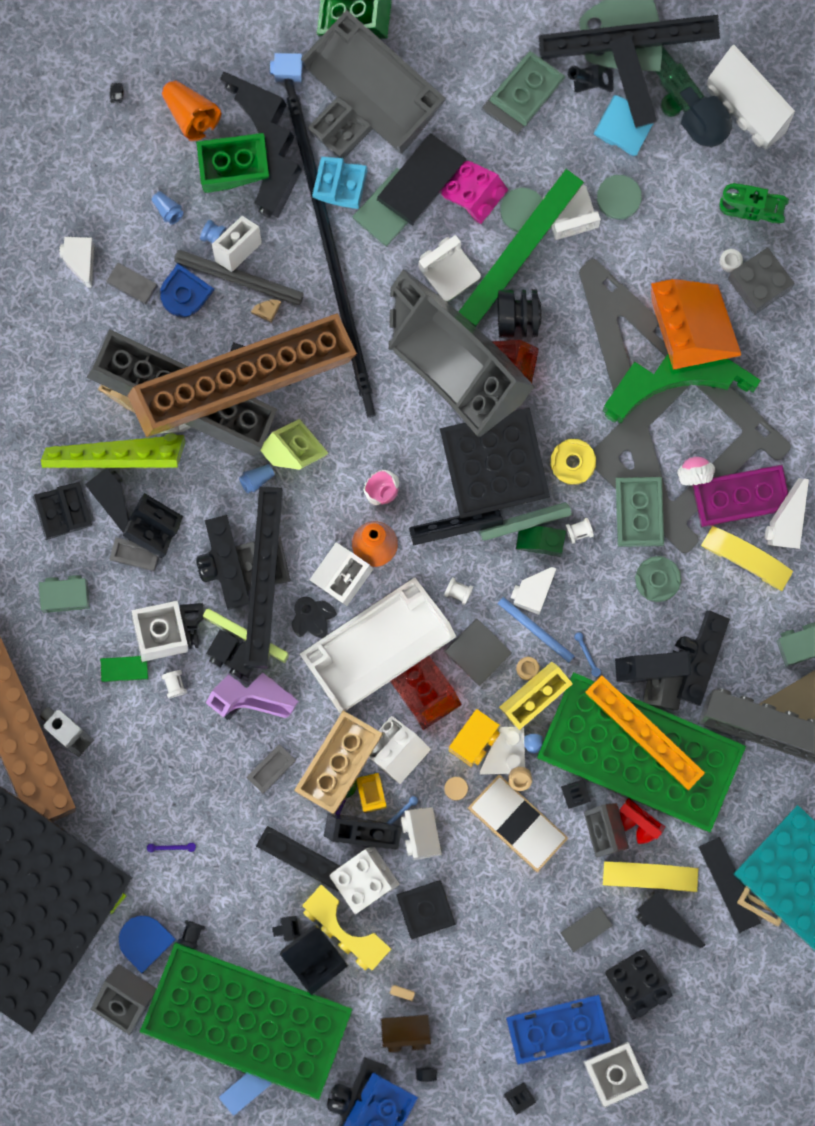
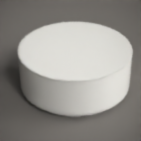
(730, 260)

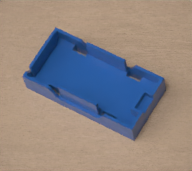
(558, 1029)
(381, 1104)

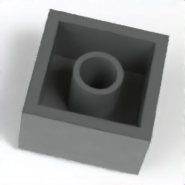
(761, 281)

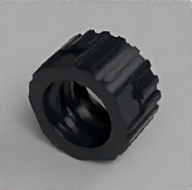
(116, 93)
(426, 1074)

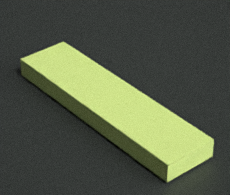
(241, 633)

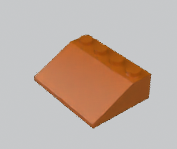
(693, 322)

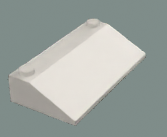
(378, 645)

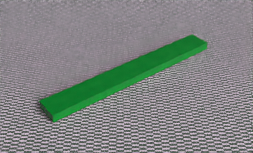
(521, 247)

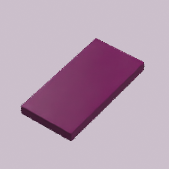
(741, 495)

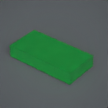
(123, 669)

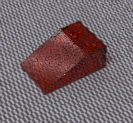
(426, 692)

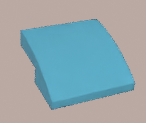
(619, 129)
(340, 182)

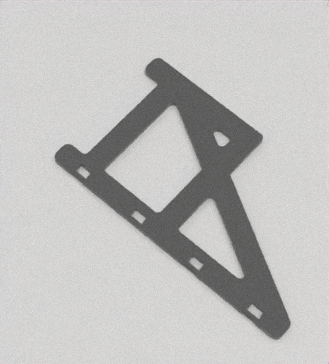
(633, 432)

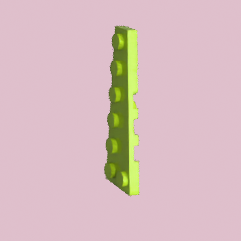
(133, 453)

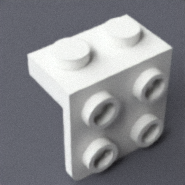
(448, 269)

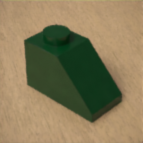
(541, 540)

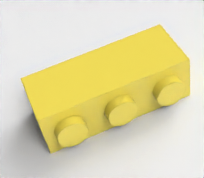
(535, 695)

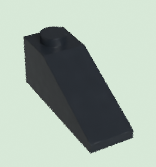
(111, 496)
(652, 667)
(362, 831)
(662, 917)

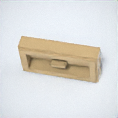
(777, 922)

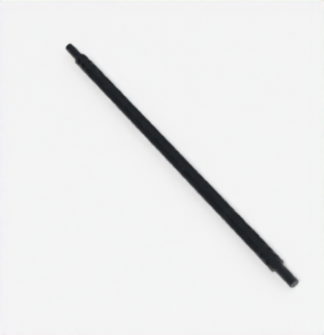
(329, 246)

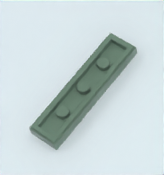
(527, 521)

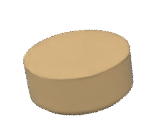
(527, 668)
(520, 778)
(456, 788)

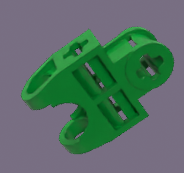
(759, 205)

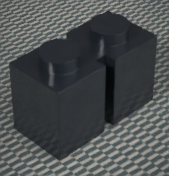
(223, 649)

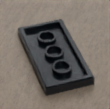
(421, 179)

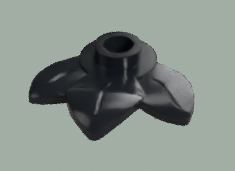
(315, 619)

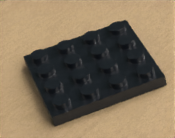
(498, 467)

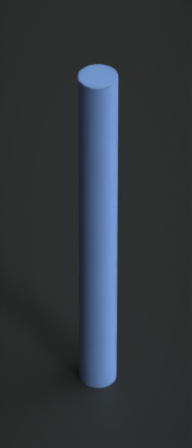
(536, 630)

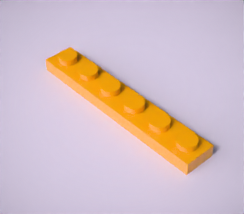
(644, 732)

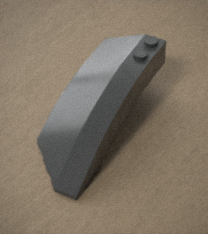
(454, 356)

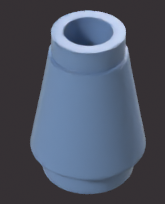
(168, 209)
(256, 477)

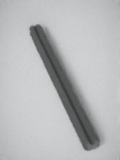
(239, 277)

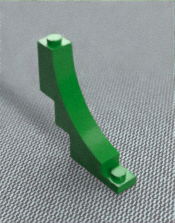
(642, 384)

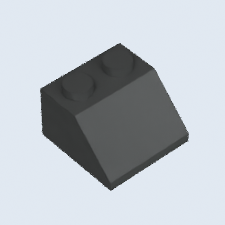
(123, 999)

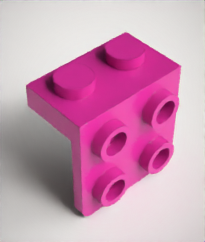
(475, 190)

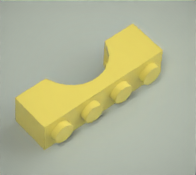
(368, 949)

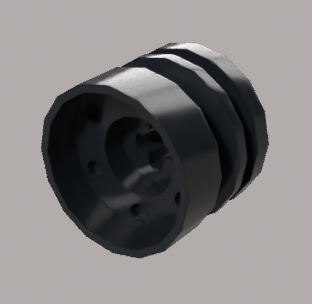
(518, 313)

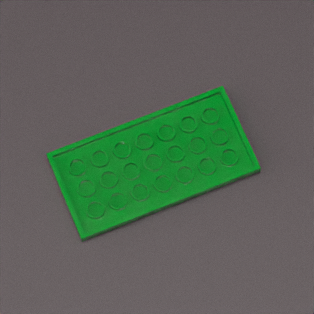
(602, 752)
(246, 1021)

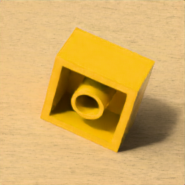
(474, 738)

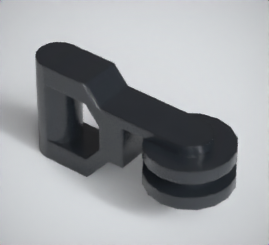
(192, 639)

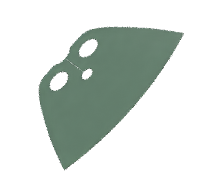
(625, 13)

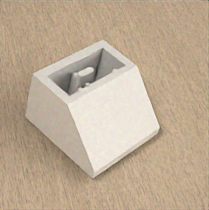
(341, 574)
(398, 750)
(422, 833)

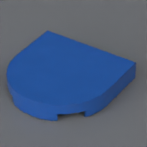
(184, 292)
(144, 941)

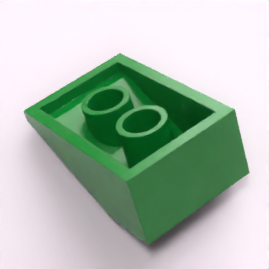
(371, 13)
(232, 162)

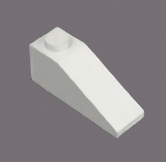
(787, 523)

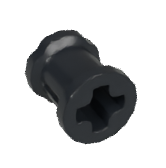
(191, 934)

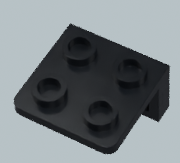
(313, 959)
(639, 984)

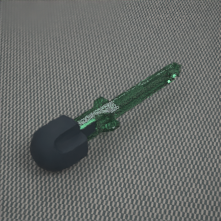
(703, 116)

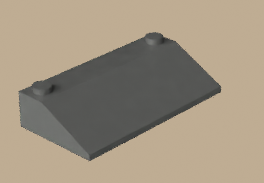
(373, 81)

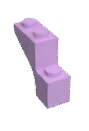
(261, 695)

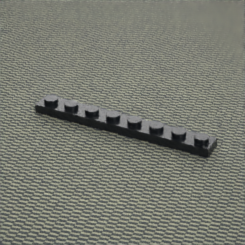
(643, 35)
(263, 577)

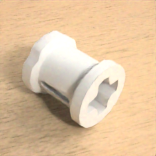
(579, 530)
(458, 591)
(174, 684)

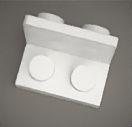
(577, 216)
(364, 879)

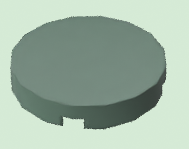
(619, 197)
(518, 207)
(661, 585)

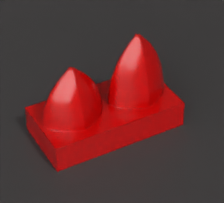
(648, 826)

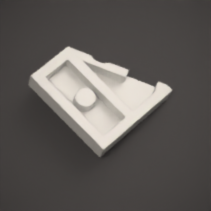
(506, 752)

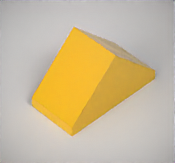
(371, 793)

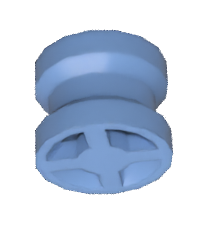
(211, 232)

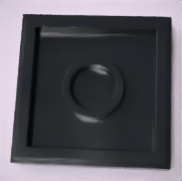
(425, 909)

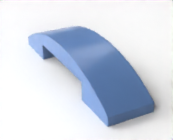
(243, 1092)

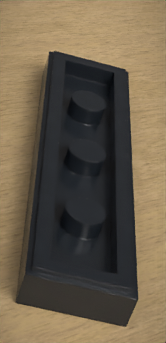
(633, 81)
(454, 526)
(298, 856)
(728, 884)

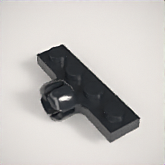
(223, 563)
(702, 655)
(352, 1094)

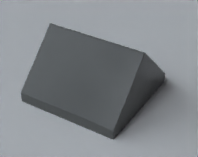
(606, 829)

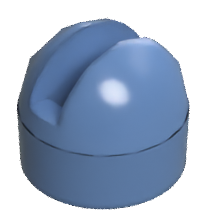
(533, 742)

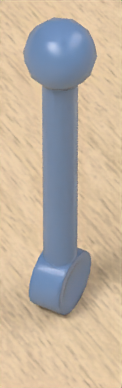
(595, 671)
(412, 801)

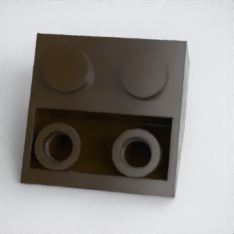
(405, 1031)

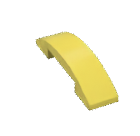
(747, 557)
(650, 876)

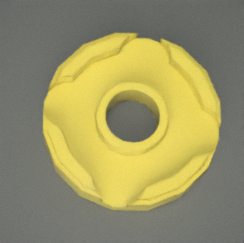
(570, 448)

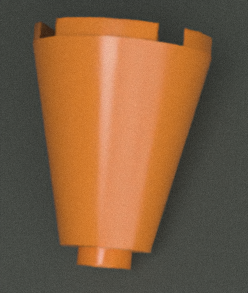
(190, 110)
(378, 550)

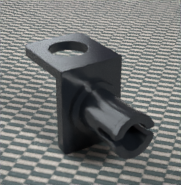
(591, 78)

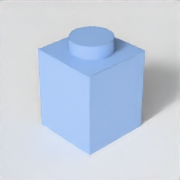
(287, 67)

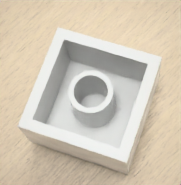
(159, 631)
(615, 1074)

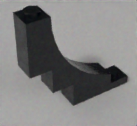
(265, 111)

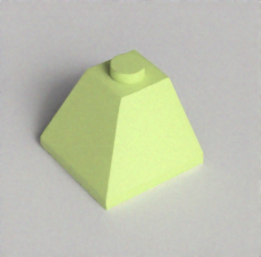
(293, 447)

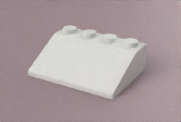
(750, 98)

